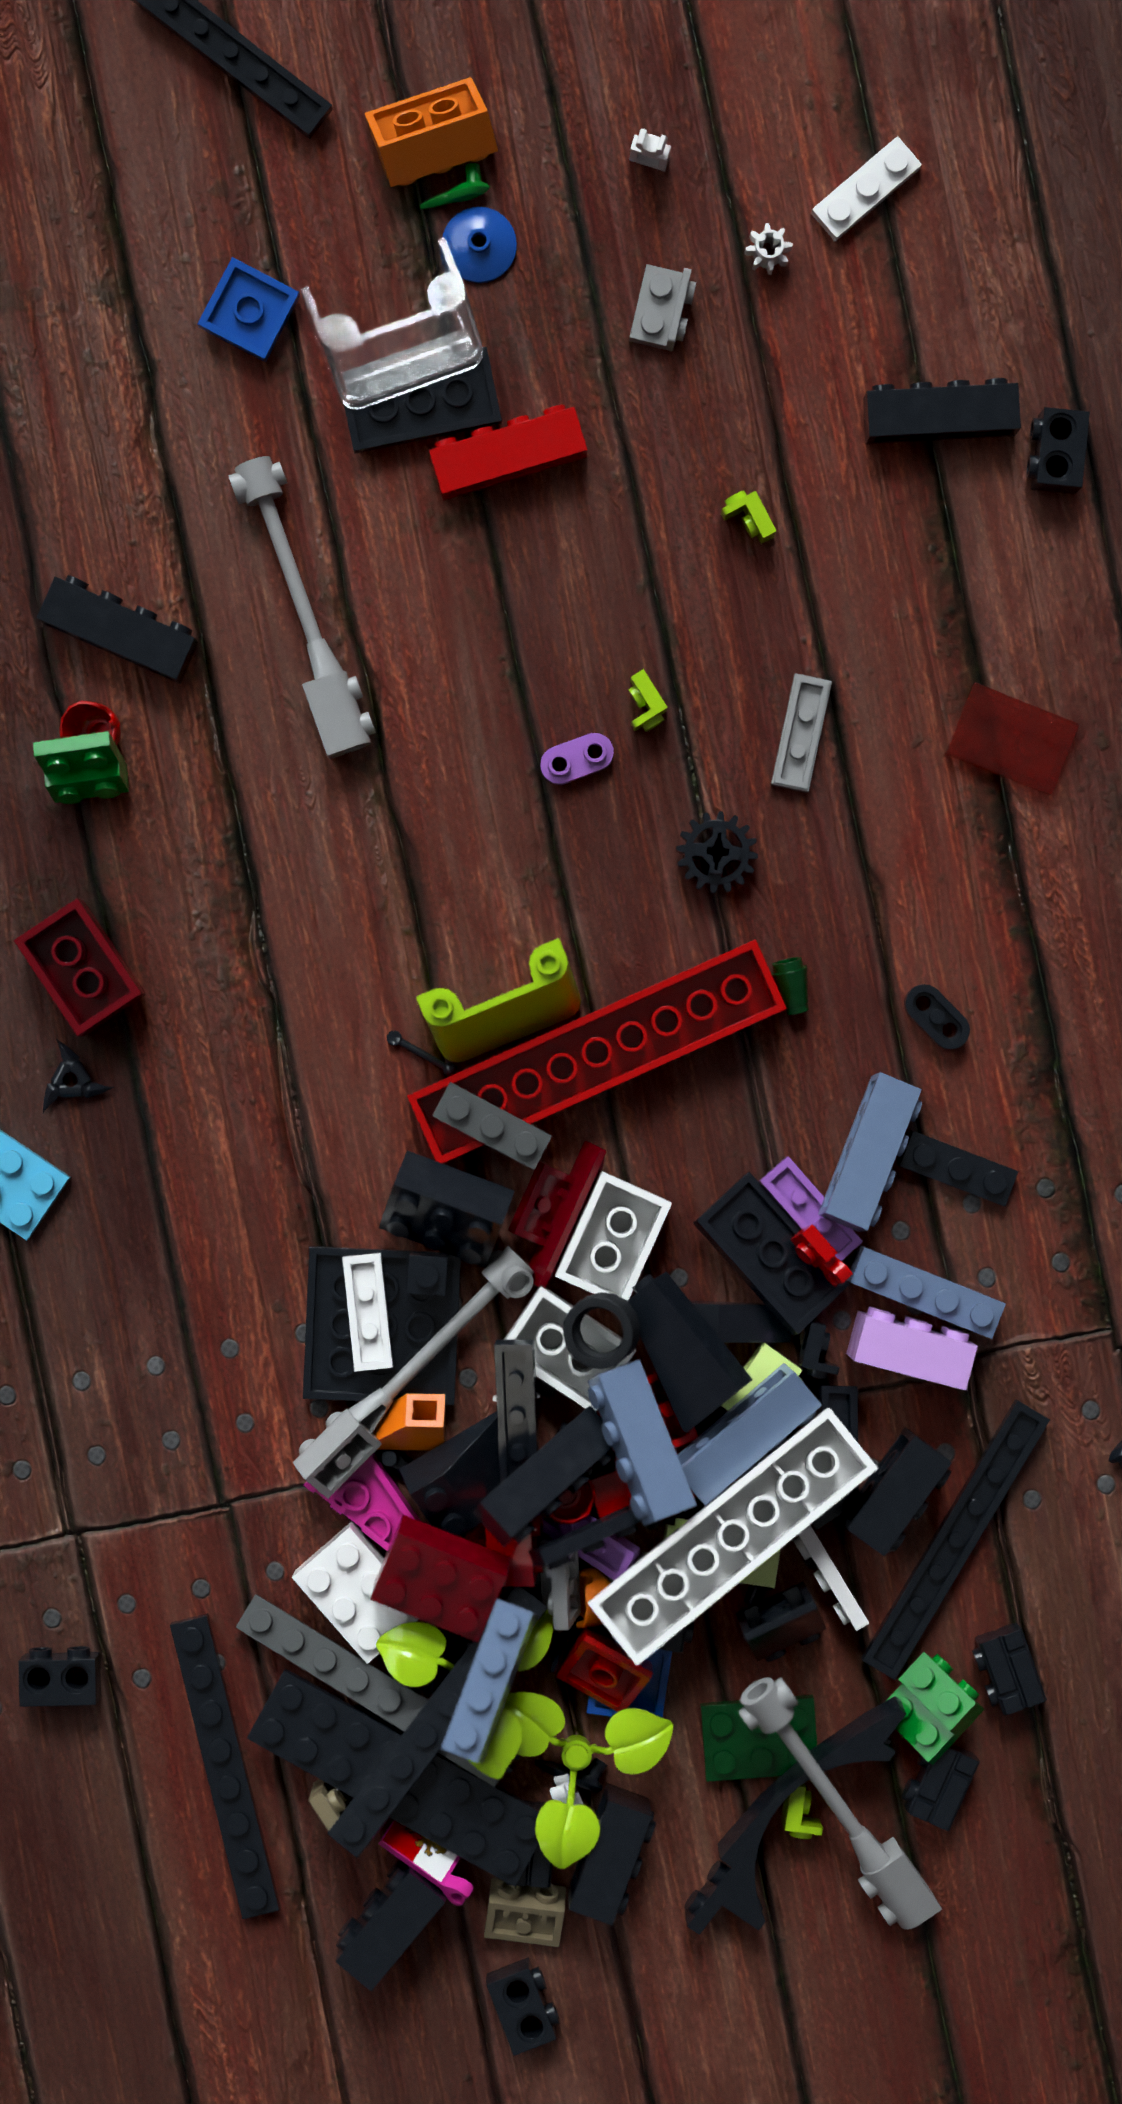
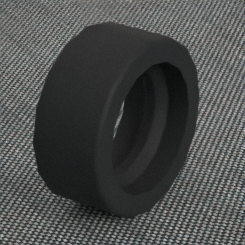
(574, 1339)

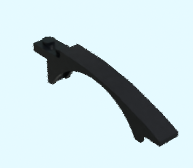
(733, 1879)

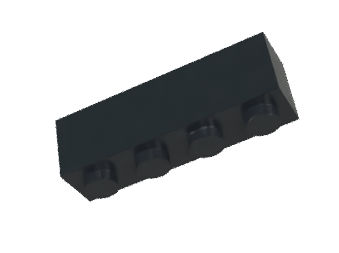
(941, 412)
(117, 629)
(545, 1478)

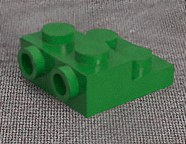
(82, 767)
(935, 1706)

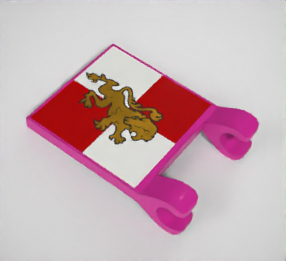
(428, 1860)

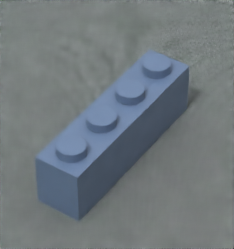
(870, 1152)
(926, 1291)
(747, 1433)
(640, 1443)
(489, 1681)

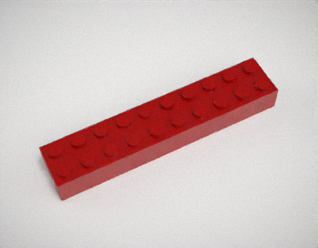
(610, 1045)

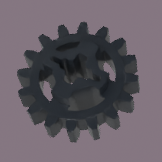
(699, 851)

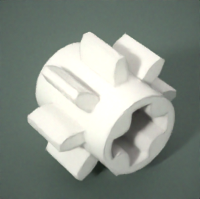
(760, 254)

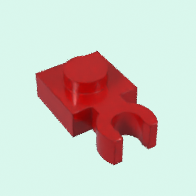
(816, 1250)

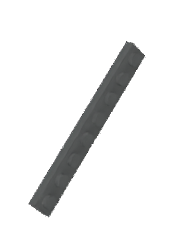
(338, 1668)

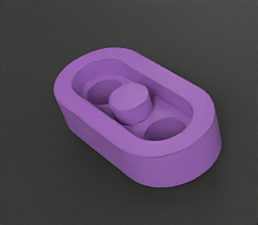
(577, 759)

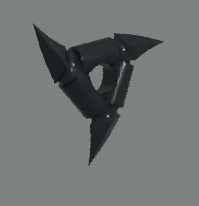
(84, 1085)

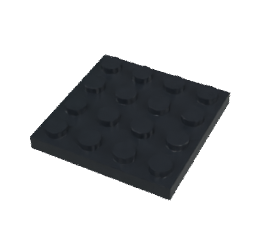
(411, 1319)

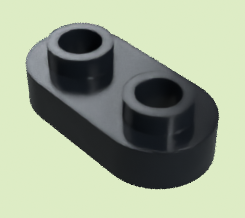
(936, 1016)

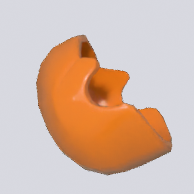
(591, 1583)

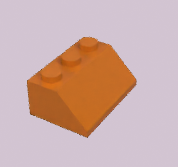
(432, 132)

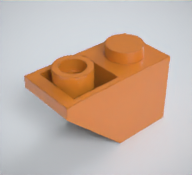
(413, 1423)

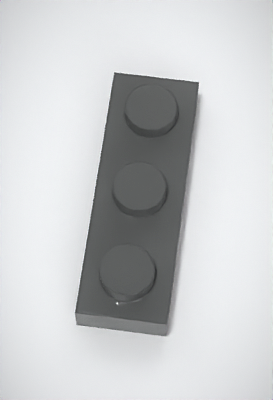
(492, 1125)

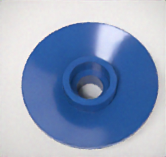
(484, 262)

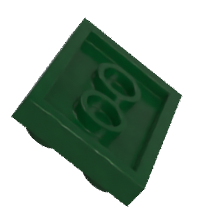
(739, 1753)

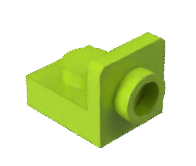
(756, 520)
(646, 695)
(793, 1808)

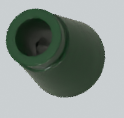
(792, 984)

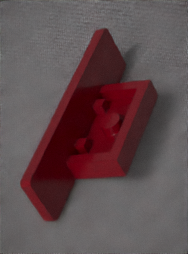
(552, 1207)

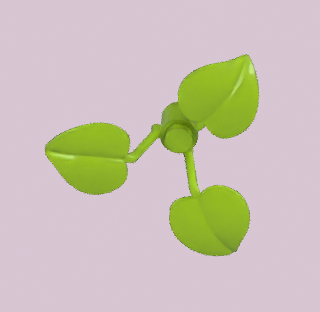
(412, 1659)
(635, 1738)

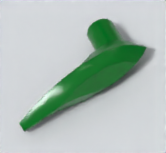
(463, 192)

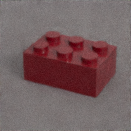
(80, 967)
(440, 1578)

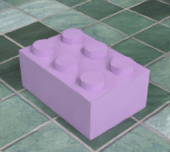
(912, 1348)

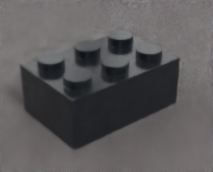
(446, 1209)
(896, 1492)
(603, 1875)
(387, 1924)

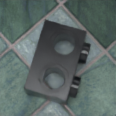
(1068, 452)
(62, 1688)
(515, 2007)

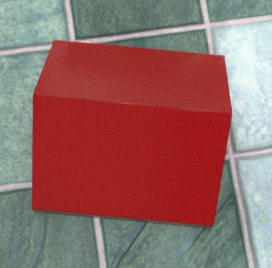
(604, 1670)

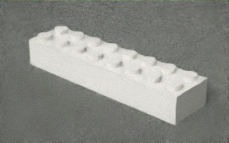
(732, 1535)

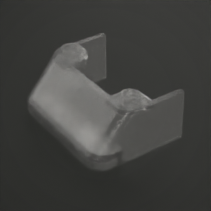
(405, 352)

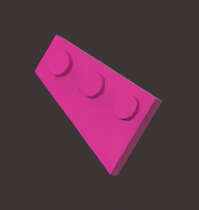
(371, 1501)

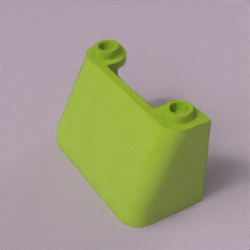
(508, 1017)

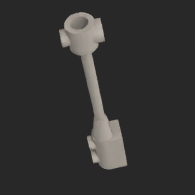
(332, 693)
(349, 1434)
(884, 1866)

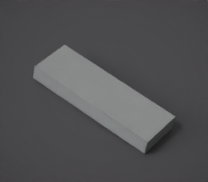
(801, 733)

